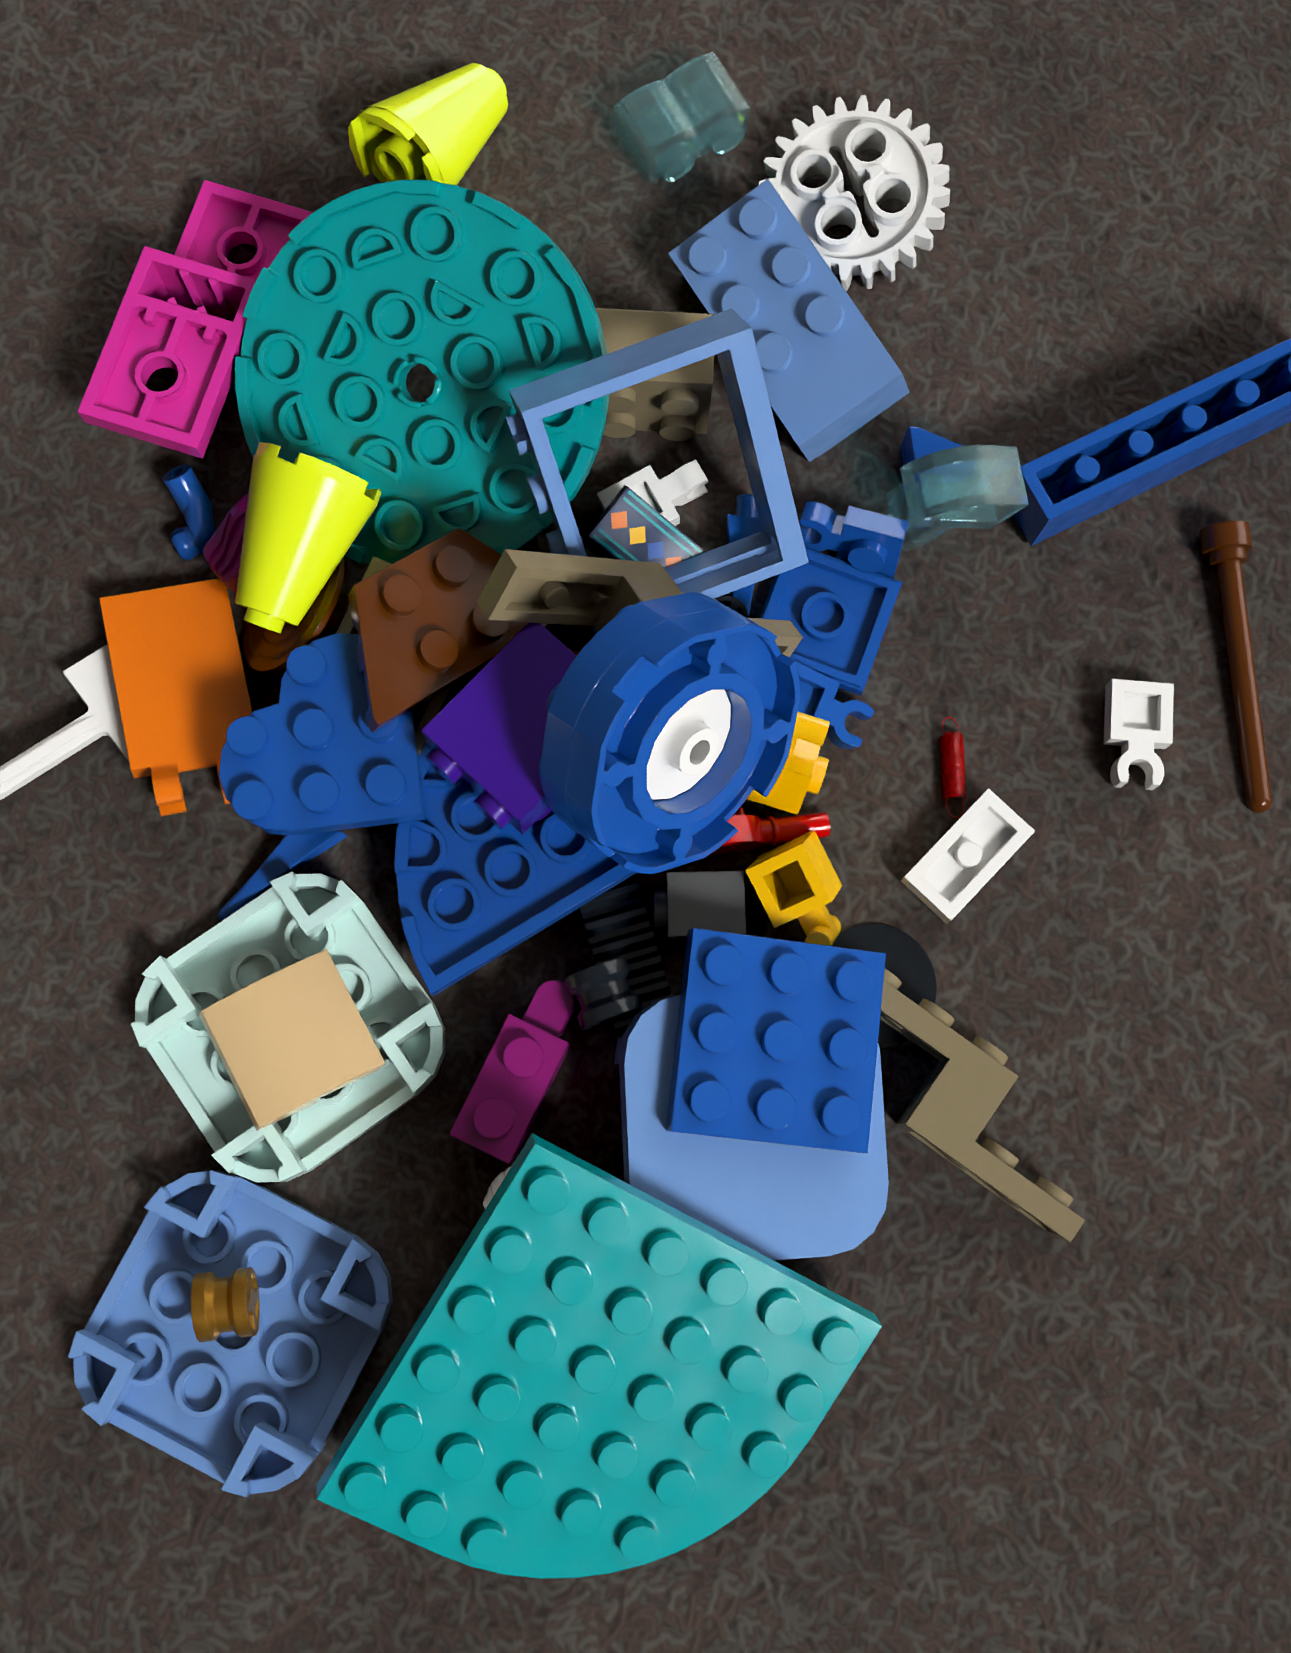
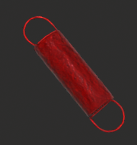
(952, 765)

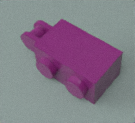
(517, 1075)

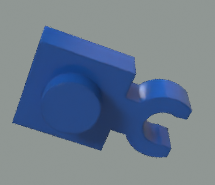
(861, 538)
(819, 701)

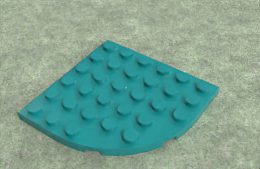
(593, 1383)

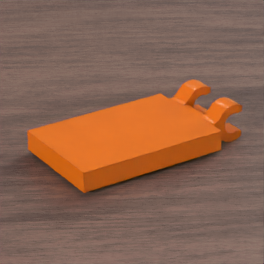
(175, 680)

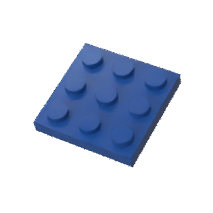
(776, 1041)

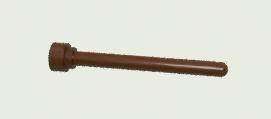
(1227, 550)

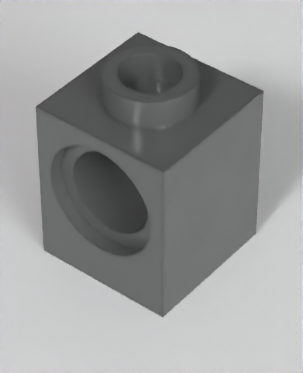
(700, 902)

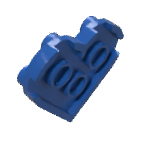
(314, 758)

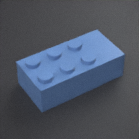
(812, 342)

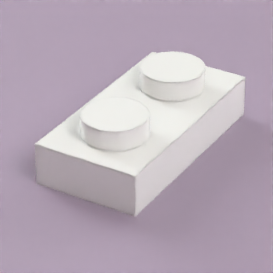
(967, 856)

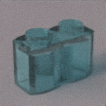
(682, 118)

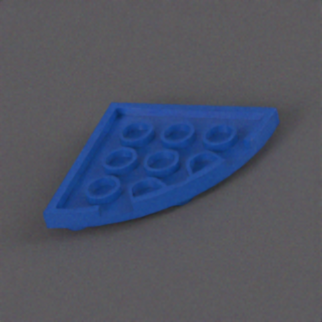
(484, 888)

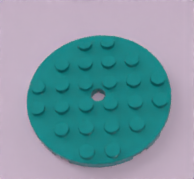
(405, 282)

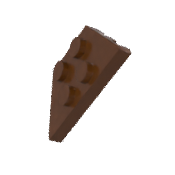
(425, 625)

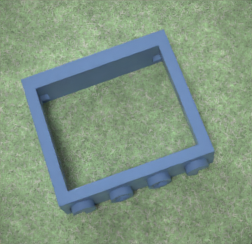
(729, 336)

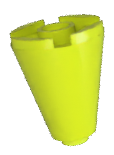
(430, 128)
(296, 533)

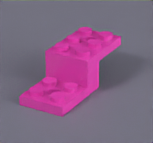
(187, 318)

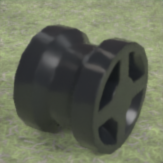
(603, 993)

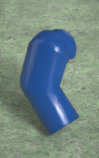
(195, 508)

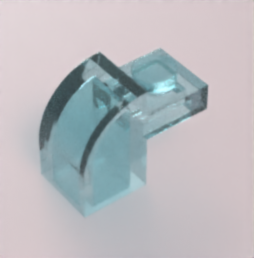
(957, 490)

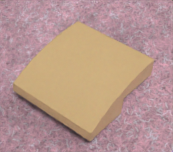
(291, 1039)

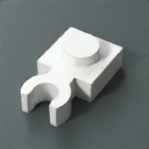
(1138, 721)

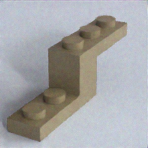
(585, 591)
(959, 1103)

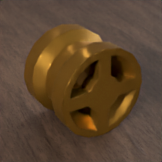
(225, 1304)

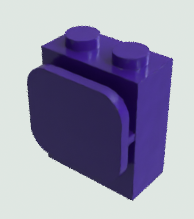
(497, 728)

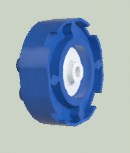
(667, 730)

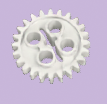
(903, 172)

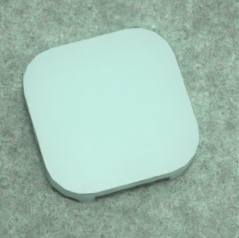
(269, 933)

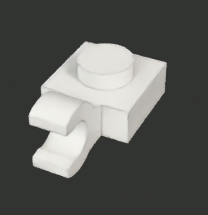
(663, 494)

